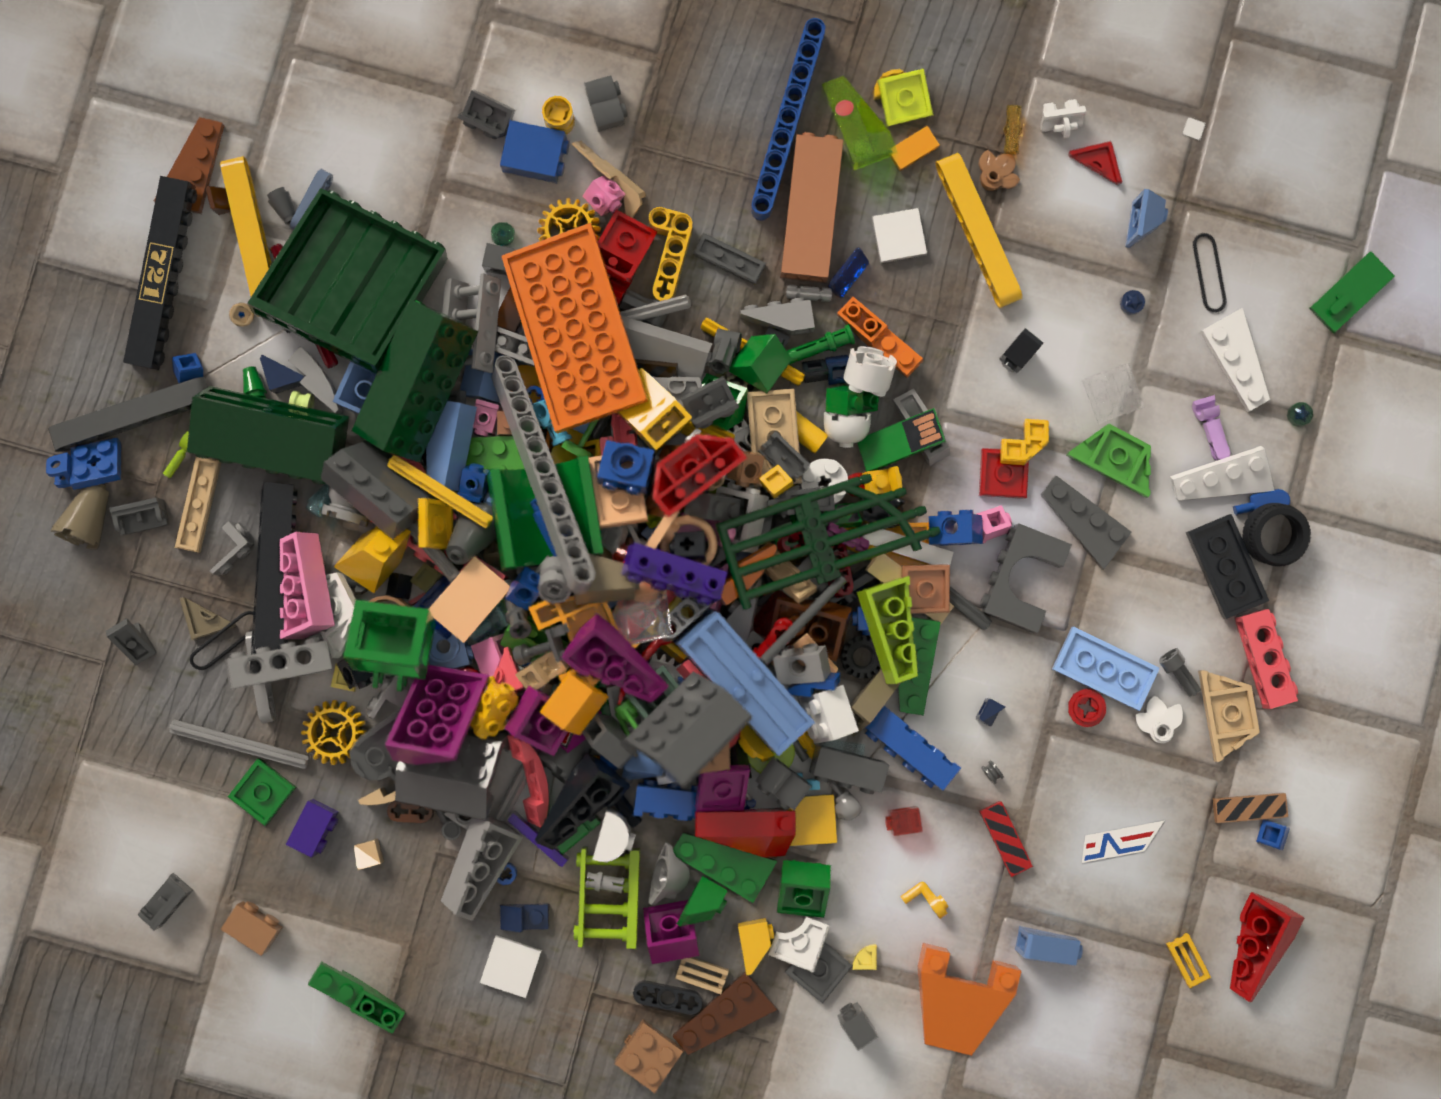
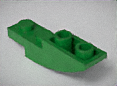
(358, 996)

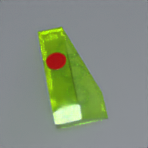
(860, 128)

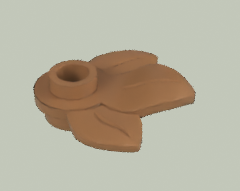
(999, 169)

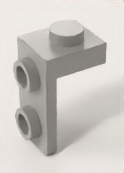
(238, 534)

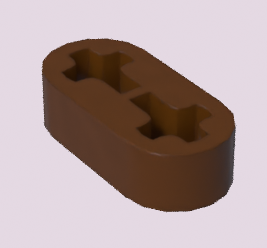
(408, 817)

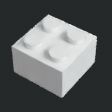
(830, 713)

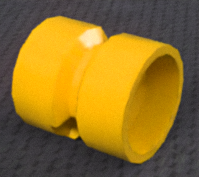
(558, 114)

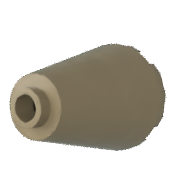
(84, 518)

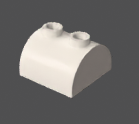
(614, 837)

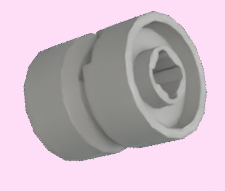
(552, 582)

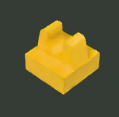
(776, 481)

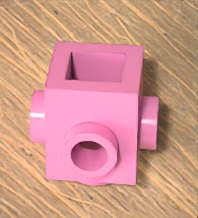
(604, 195)

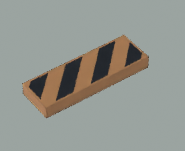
(1250, 807)

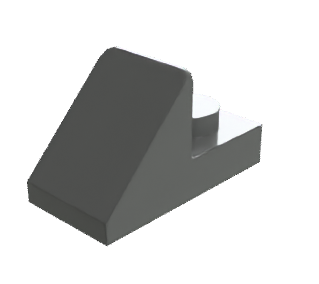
(131, 641)

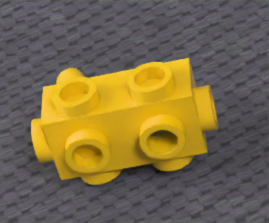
(494, 709)

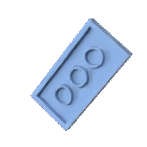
(1105, 668)

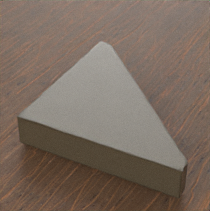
(202, 621)

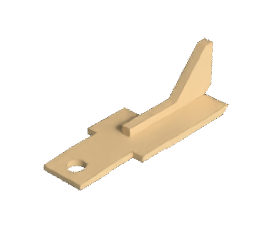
(632, 192)

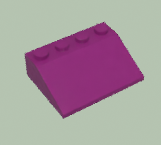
(436, 716)

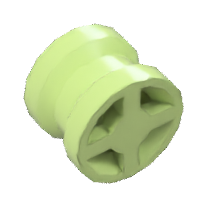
(301, 399)

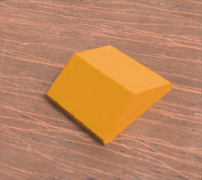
(574, 704)

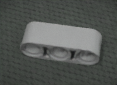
(682, 623)

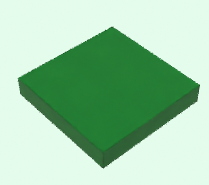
(262, 792)

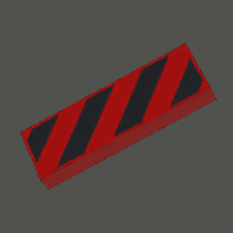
(1005, 838)

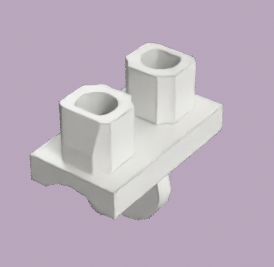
(1063, 119)

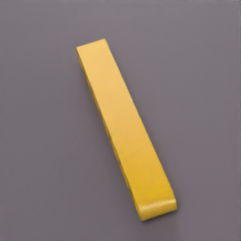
(246, 220)
(978, 230)

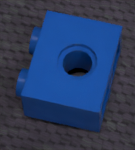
(633, 480)

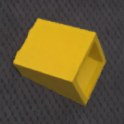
(373, 558)

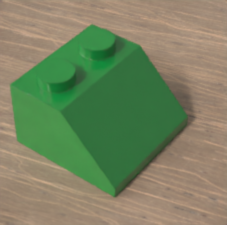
(804, 888)

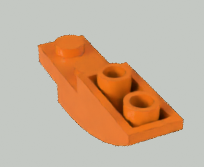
(877, 335)

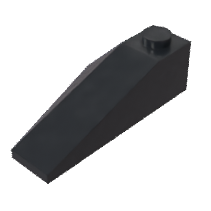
(586, 792)

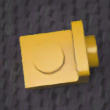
(884, 480)

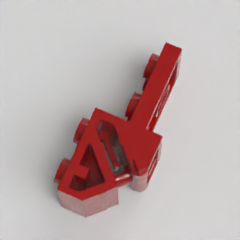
(623, 249)

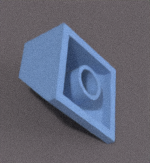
(1146, 215)

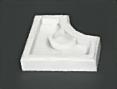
(802, 945)

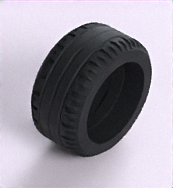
(1299, 539)

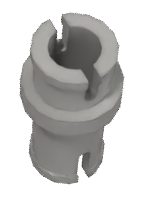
(604, 882)

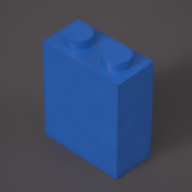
(534, 151)

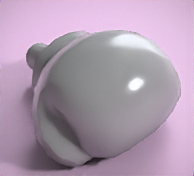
(846, 805)

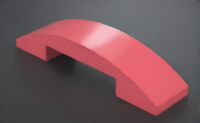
(537, 804)

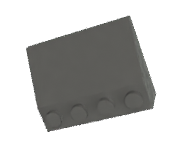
(376, 491)

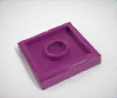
(723, 789)

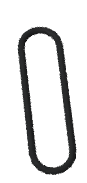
(1200, 274)
(213, 638)

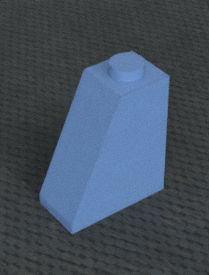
(1048, 946)

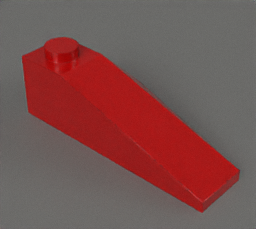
(755, 831)
(1264, 938)

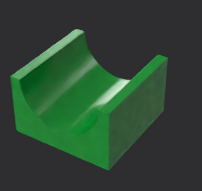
(516, 531)

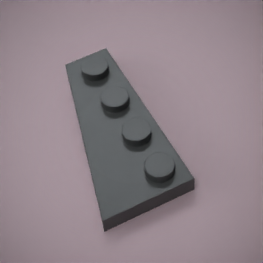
(1091, 525)

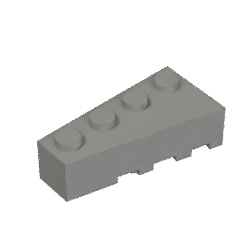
(478, 865)

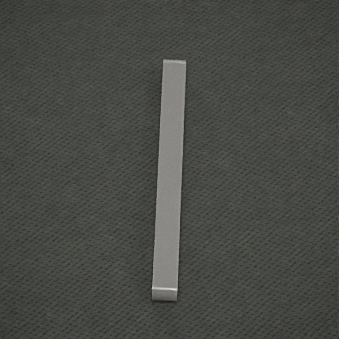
(542, 482)

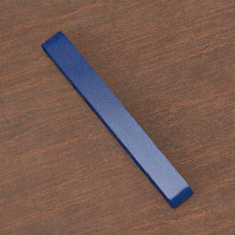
(788, 108)

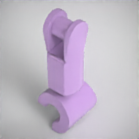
(1206, 410)

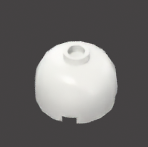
(847, 428)

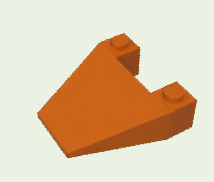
(957, 1010)

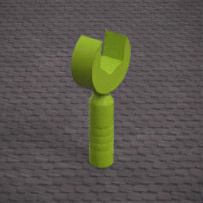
(178, 457)

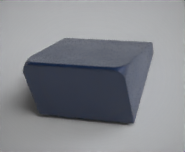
(836, 368)

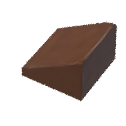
(218, 199)

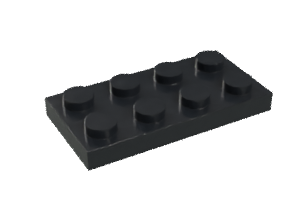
(1227, 566)

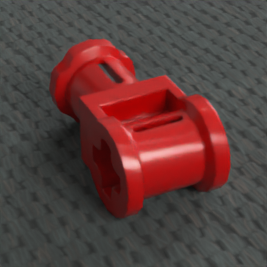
(773, 636)

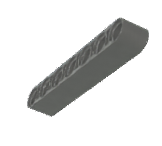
(125, 415)

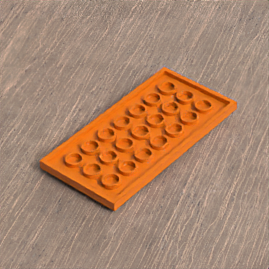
(574, 328)

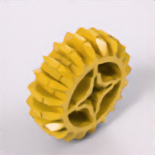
(574, 221)
(327, 724)

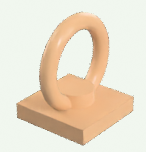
(668, 526)

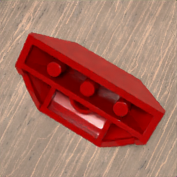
(693, 470)

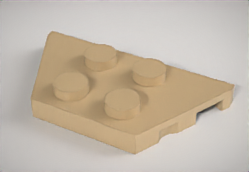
(1228, 712)

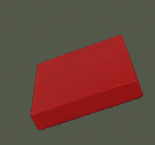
(1001, 479)

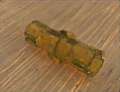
(1012, 129)

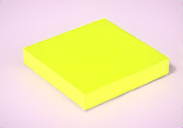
(905, 97)

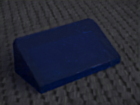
(849, 273)

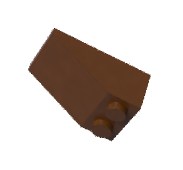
(825, 628)

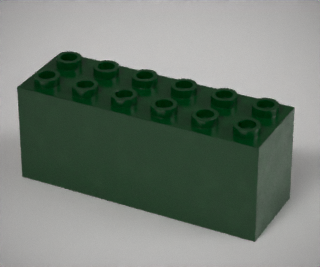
(414, 381)
(264, 433)

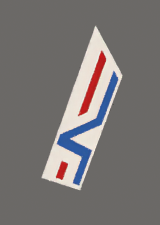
(1119, 841)

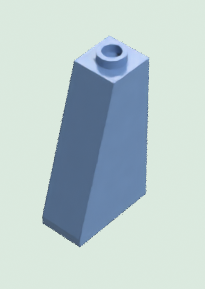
(450, 444)

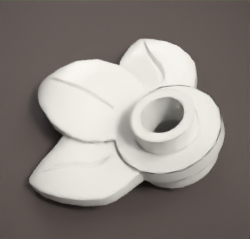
(1158, 716)

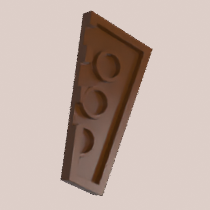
(728, 1012)

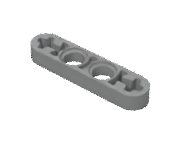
(263, 693)

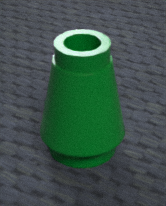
(253, 383)

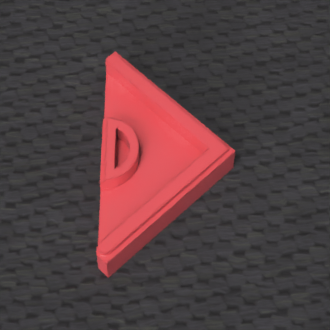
(506, 671)

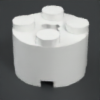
(869, 371)
(828, 470)

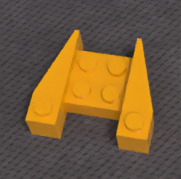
(575, 616)

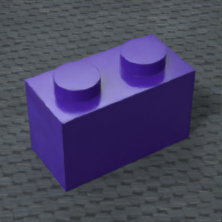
(313, 828)

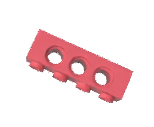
(1255, 650)

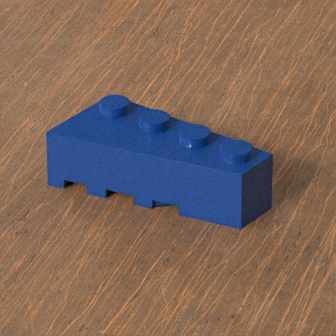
(912, 748)
(665, 800)

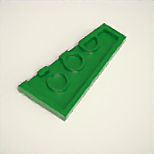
(914, 692)
(731, 867)

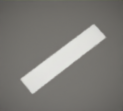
(928, 554)

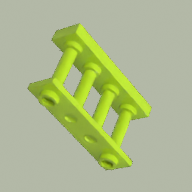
(628, 909)

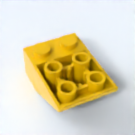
(658, 418)

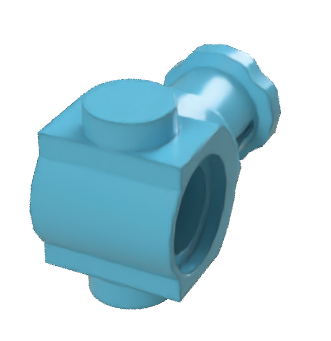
(543, 417)

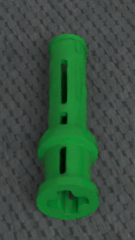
(830, 342)

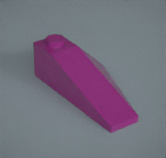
(607, 655)

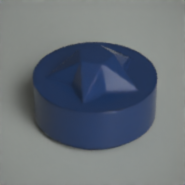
(1132, 302)

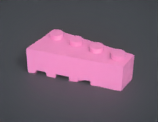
(304, 587)

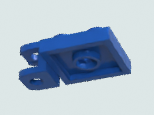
(79, 468)

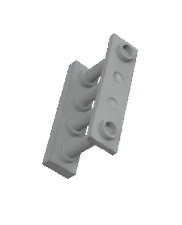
(486, 316)

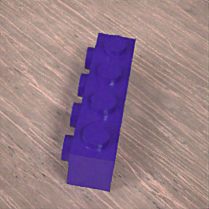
(673, 573)

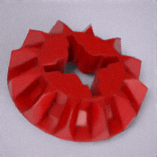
(1096, 702)

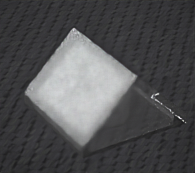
(643, 617)

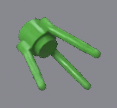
(627, 713)

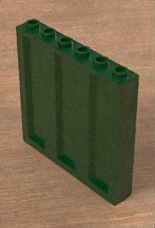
(347, 279)

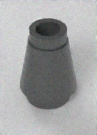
(282, 204)

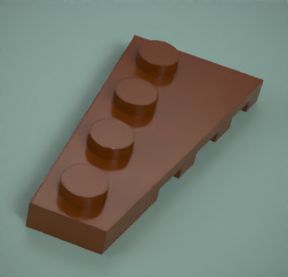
(198, 158)

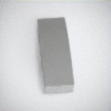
(316, 379)
(909, 405)

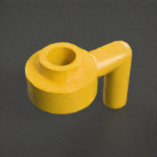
(937, 903)

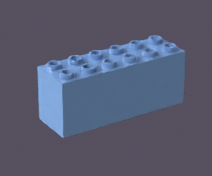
(733, 665)

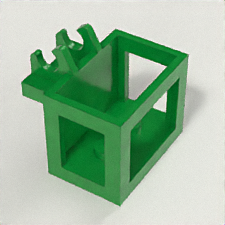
(390, 641)

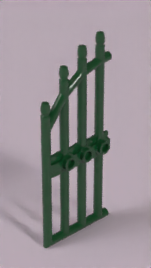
(815, 536)

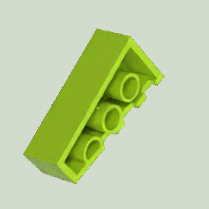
(891, 628)

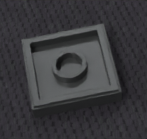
(827, 975)

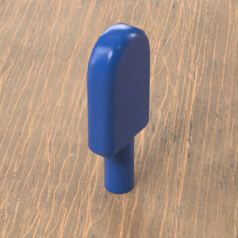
(1259, 499)

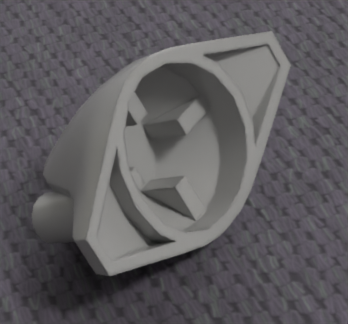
(669, 876)

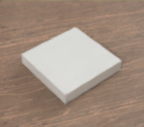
(899, 235)
(510, 966)

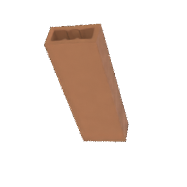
(811, 207)

